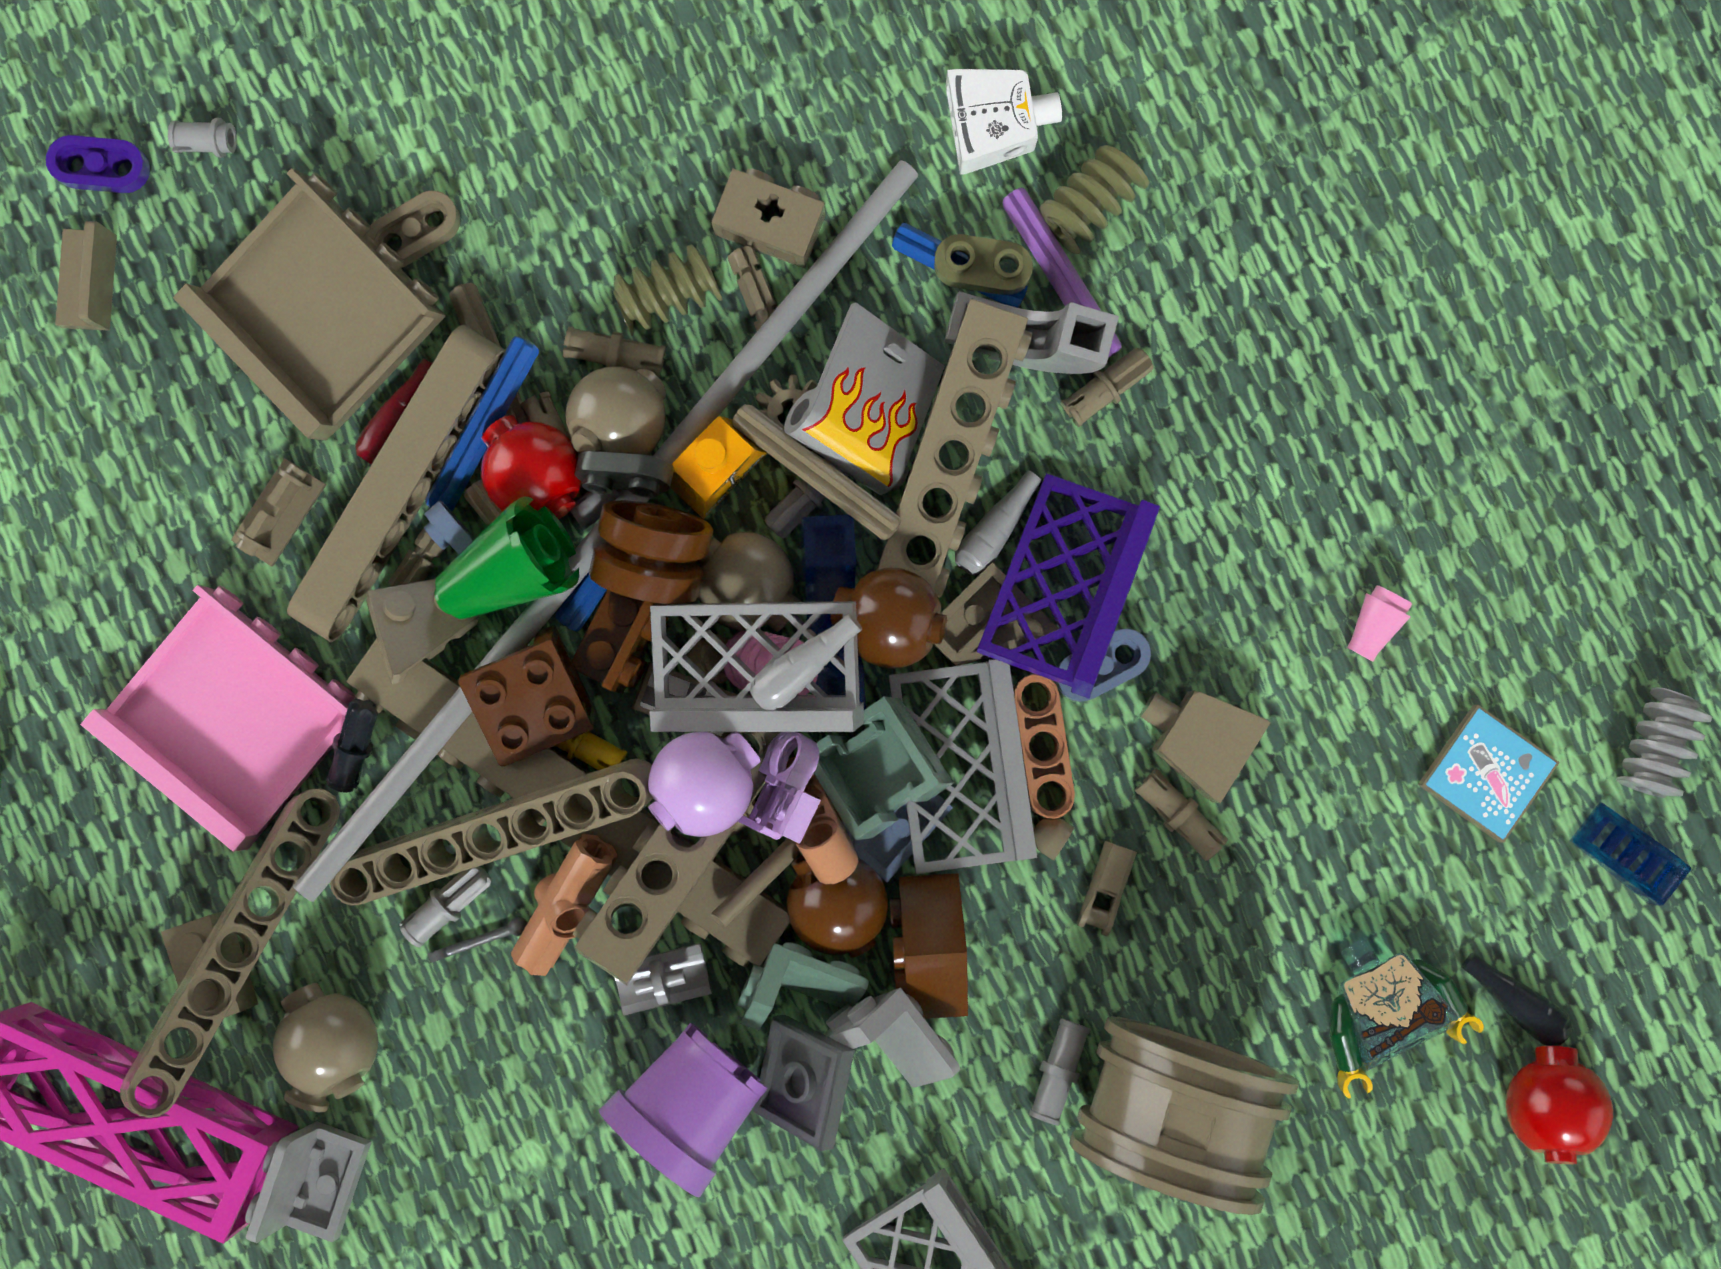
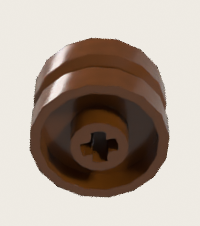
(650, 552)

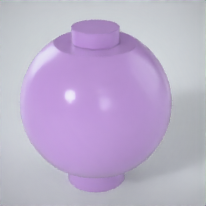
(702, 782)

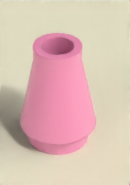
(1378, 621)

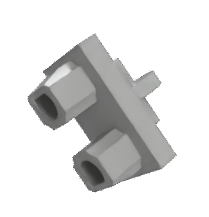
(666, 980)

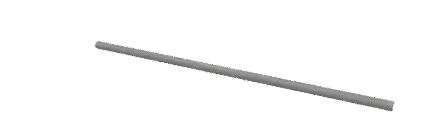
(541, 610)

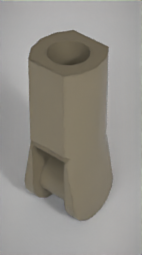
(1108, 878)

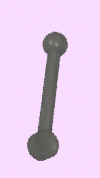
(515, 928)

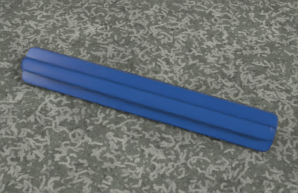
(490, 408)

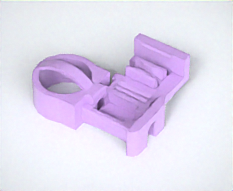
(782, 804)

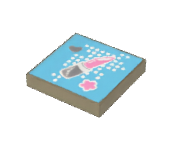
(1488, 773)

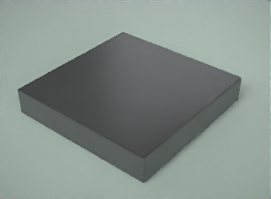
(804, 1081)

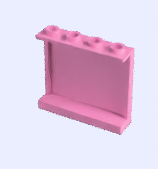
(224, 719)

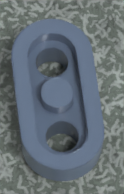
(447, 528)
(1113, 672)

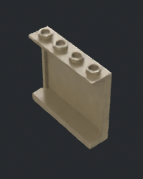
(314, 308)

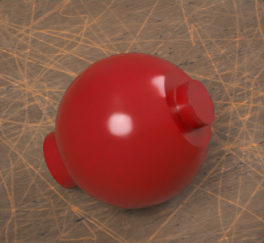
(529, 462)
(1559, 1106)

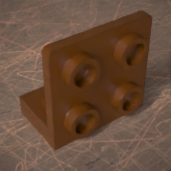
(616, 642)
(529, 699)

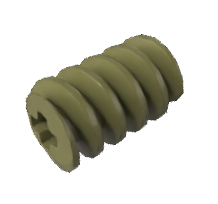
(1090, 195)
(665, 288)

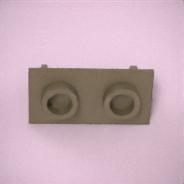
(278, 512)

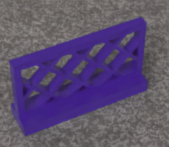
(1108, 600)

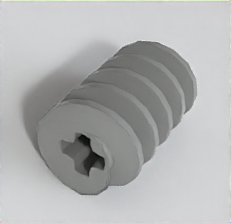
(1664, 743)

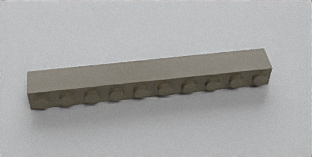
(429, 688)

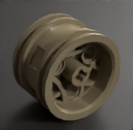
(1183, 1116)

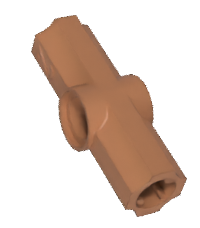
(562, 903)

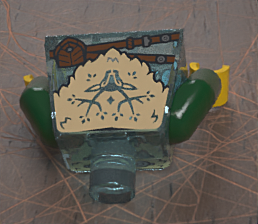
(1390, 1011)

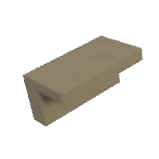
(86, 278)

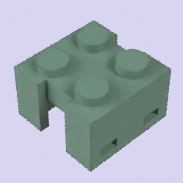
(879, 769)

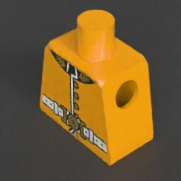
(714, 465)

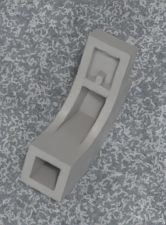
(1062, 340)

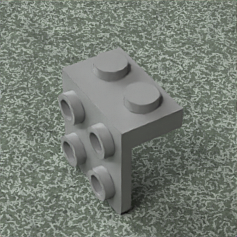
(900, 1031)
(308, 1183)

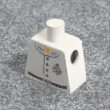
(995, 115)

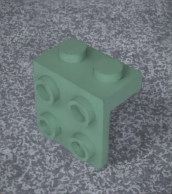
(797, 970)

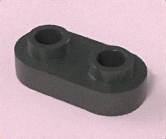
(631, 472)

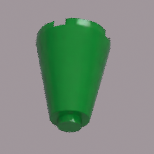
(509, 564)

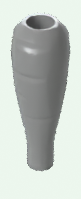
(991, 533)
(797, 668)

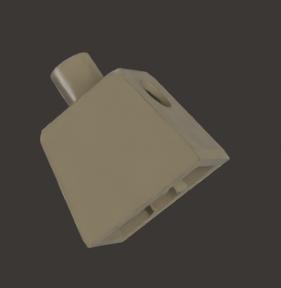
(1204, 739)

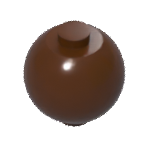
(896, 617)
(837, 915)

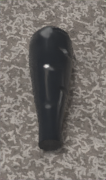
(1527, 1007)

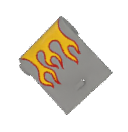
(867, 402)

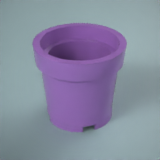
(685, 1109)

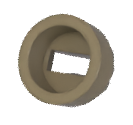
(1051, 836)

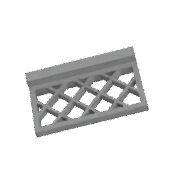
(742, 712)
(1005, 761)
(950, 1213)

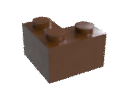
(931, 944)

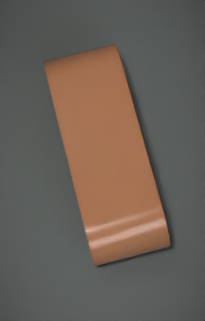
(1057, 766)
(826, 841)

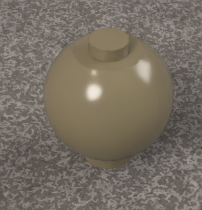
(617, 411)
(747, 570)
(324, 1042)

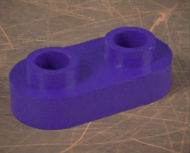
(101, 164)

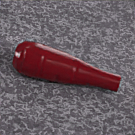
(381, 425)

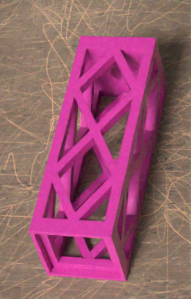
(98, 1152)

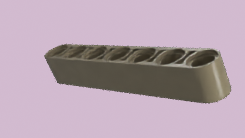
(395, 485)
(475, 845)
(211, 965)

